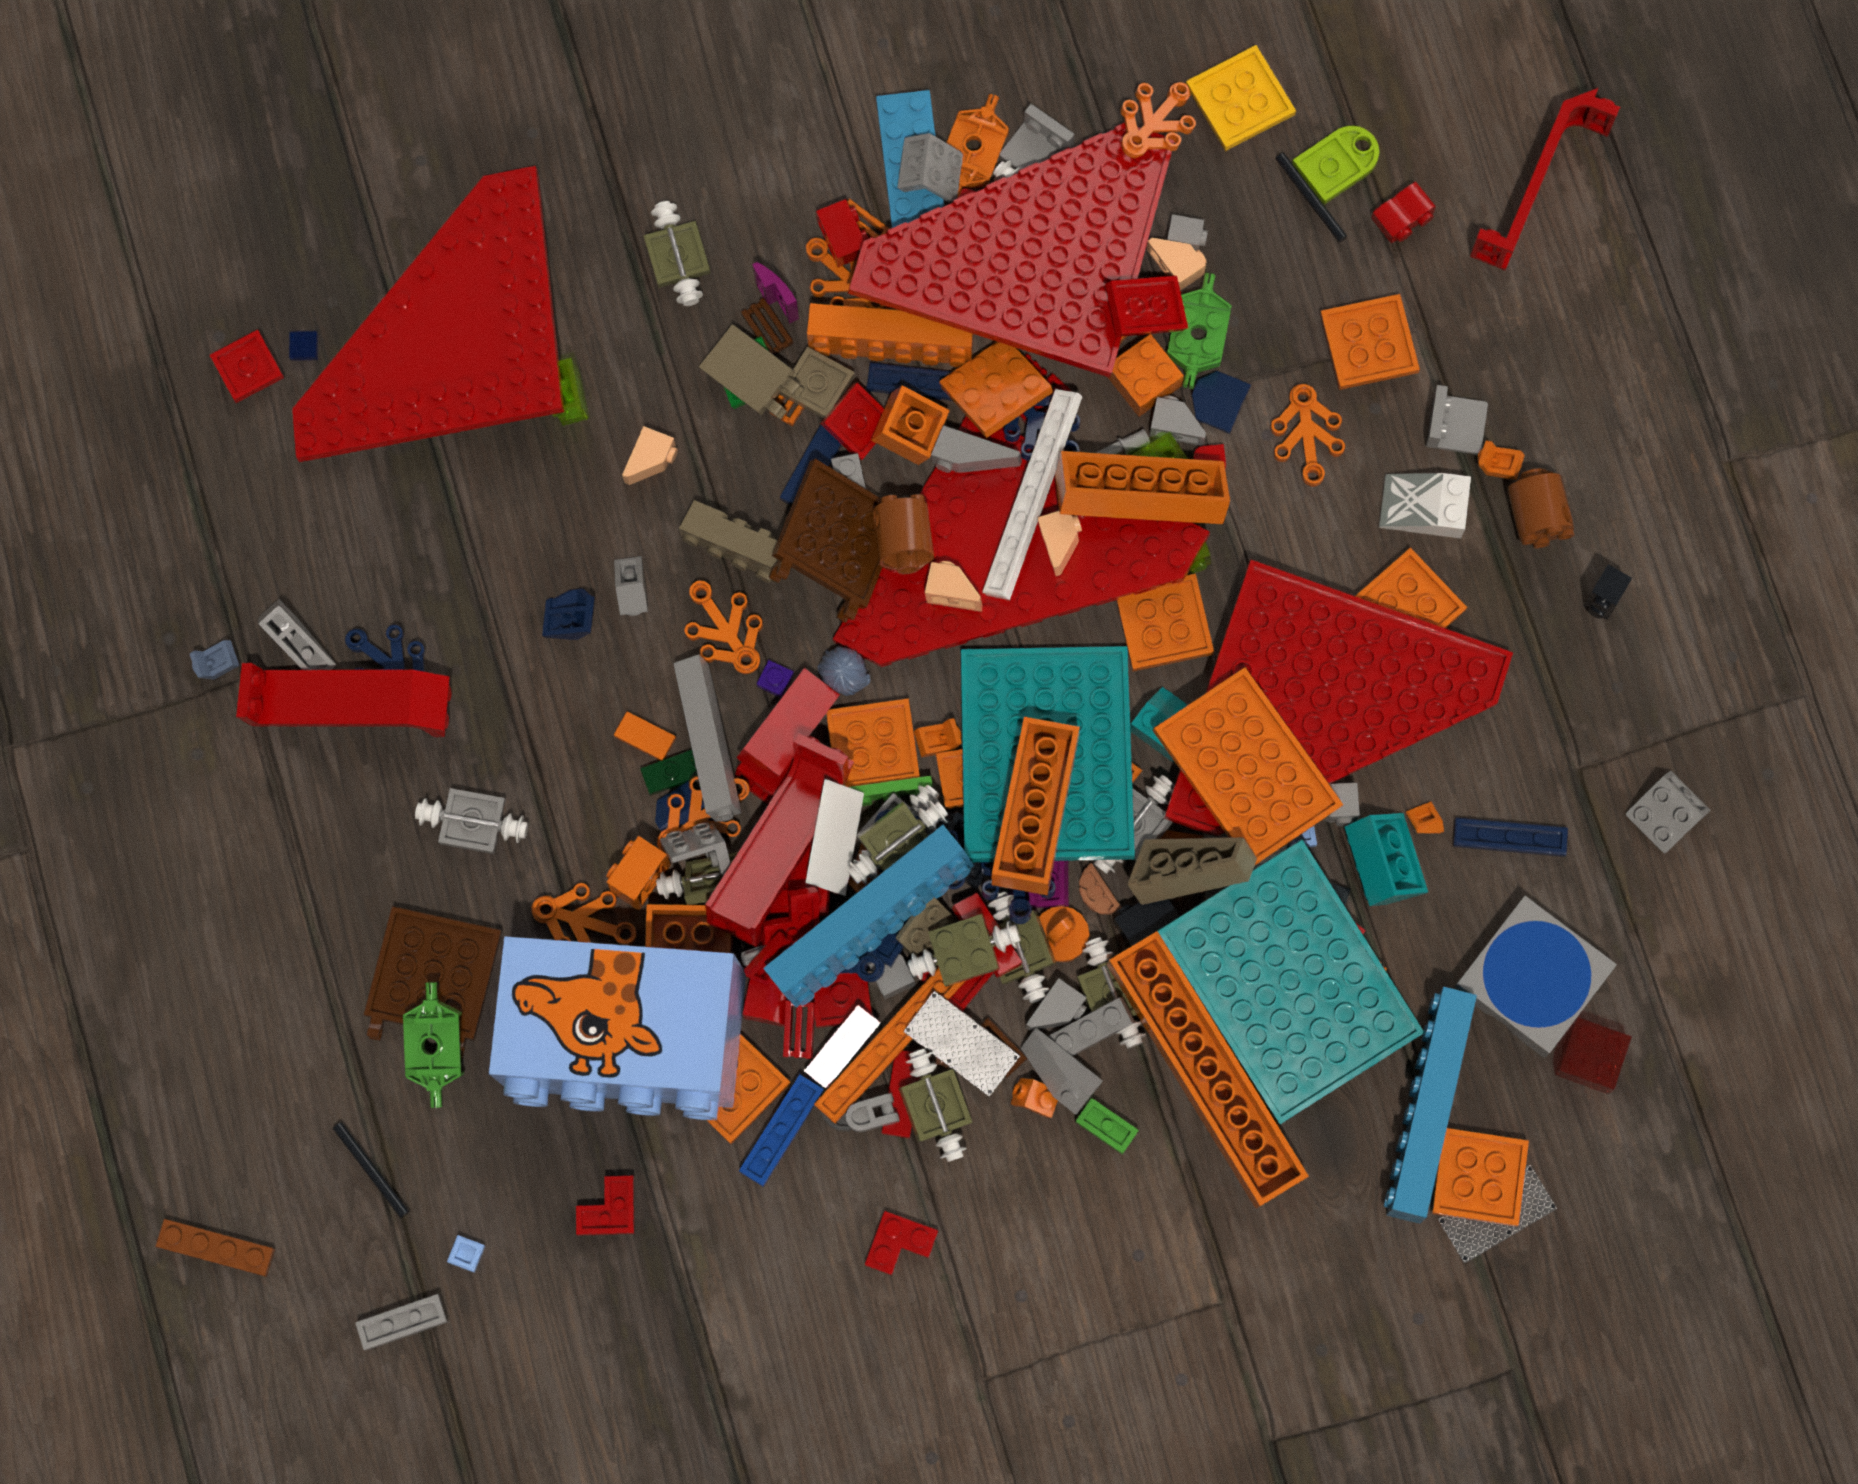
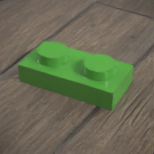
(1106, 1126)

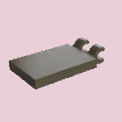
(750, 372)

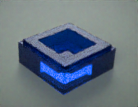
(303, 345)

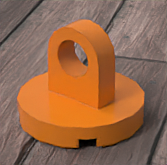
(1065, 932)

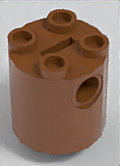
(1540, 508)
(903, 533)

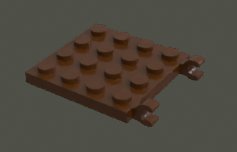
(831, 538)
(437, 950)

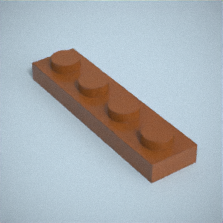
(215, 1248)

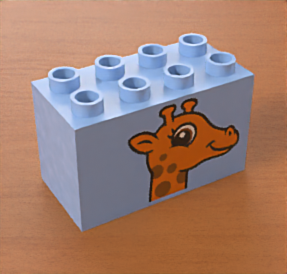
(618, 1026)

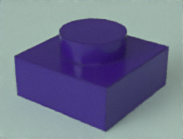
(775, 679)

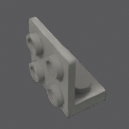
(1036, 139)
(930, 166)
(1456, 423)
(1667, 812)
(696, 841)

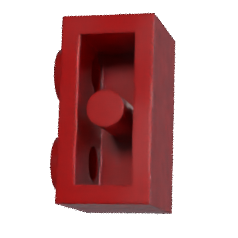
(841, 231)

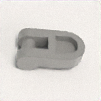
(862, 1118)

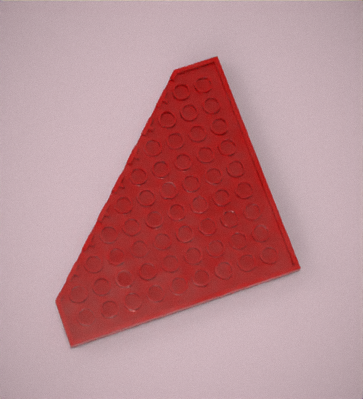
(1028, 253)
(454, 340)
(966, 528)
(1345, 676)

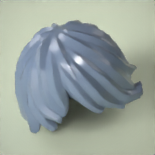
(844, 671)

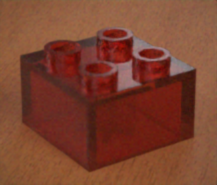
(1593, 1055)

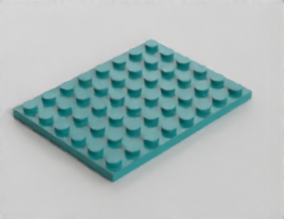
(1060, 686)
(1290, 982)

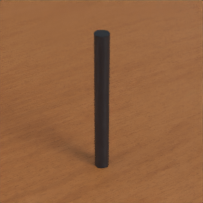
(1311, 197)
(371, 1170)

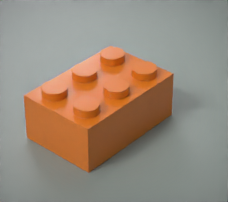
(684, 929)

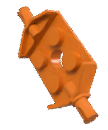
(990, 132)

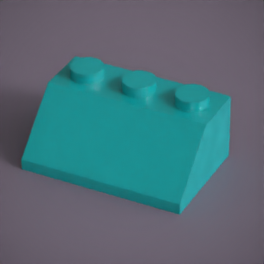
(1156, 711)
(1386, 859)

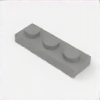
(1094, 1027)
(401, 1322)

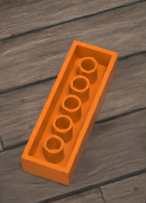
(885, 334)
(1142, 487)
(1035, 806)

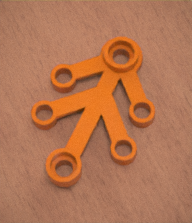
(1155, 122)
(841, 272)
(1307, 430)
(727, 631)
(697, 815)
(579, 918)

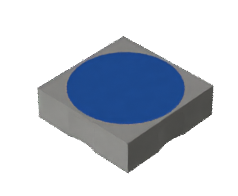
(1535, 976)

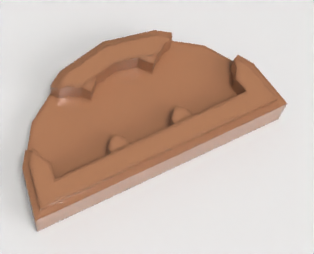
(1096, 893)

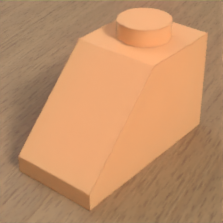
(1177, 260)
(649, 456)
(1059, 537)
(951, 588)

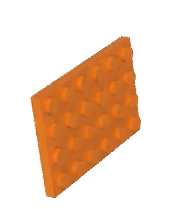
(1247, 766)

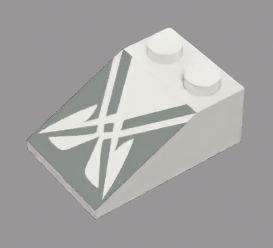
(1425, 503)

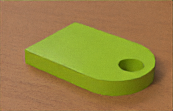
(1337, 163)

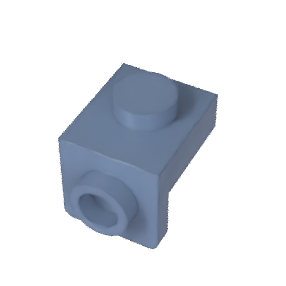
(214, 661)

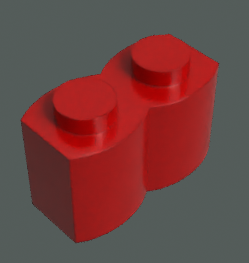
(1403, 213)

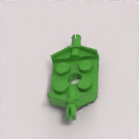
(1204, 311)
(441, 1023)

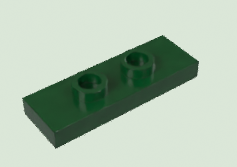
(669, 772)

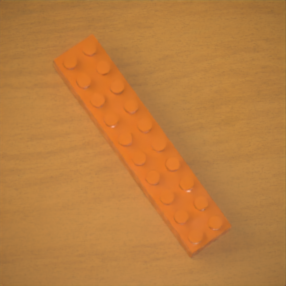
(1207, 1069)

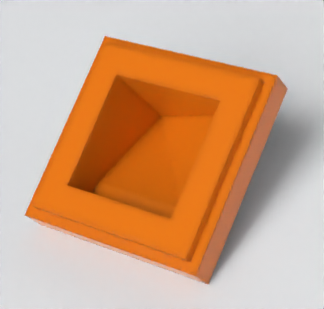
(1425, 819)

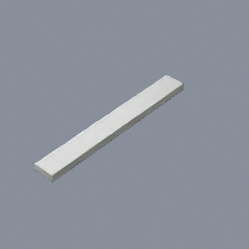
(1032, 494)

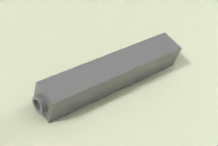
(707, 738)

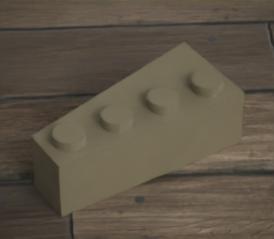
(729, 539)

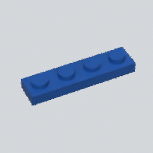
(781, 1130)

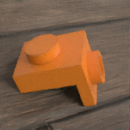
(1500, 461)
(938, 738)
(1034, 1097)

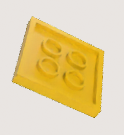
(1240, 98)

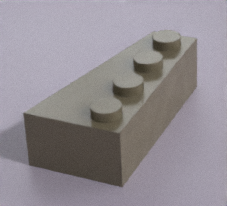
(1189, 866)

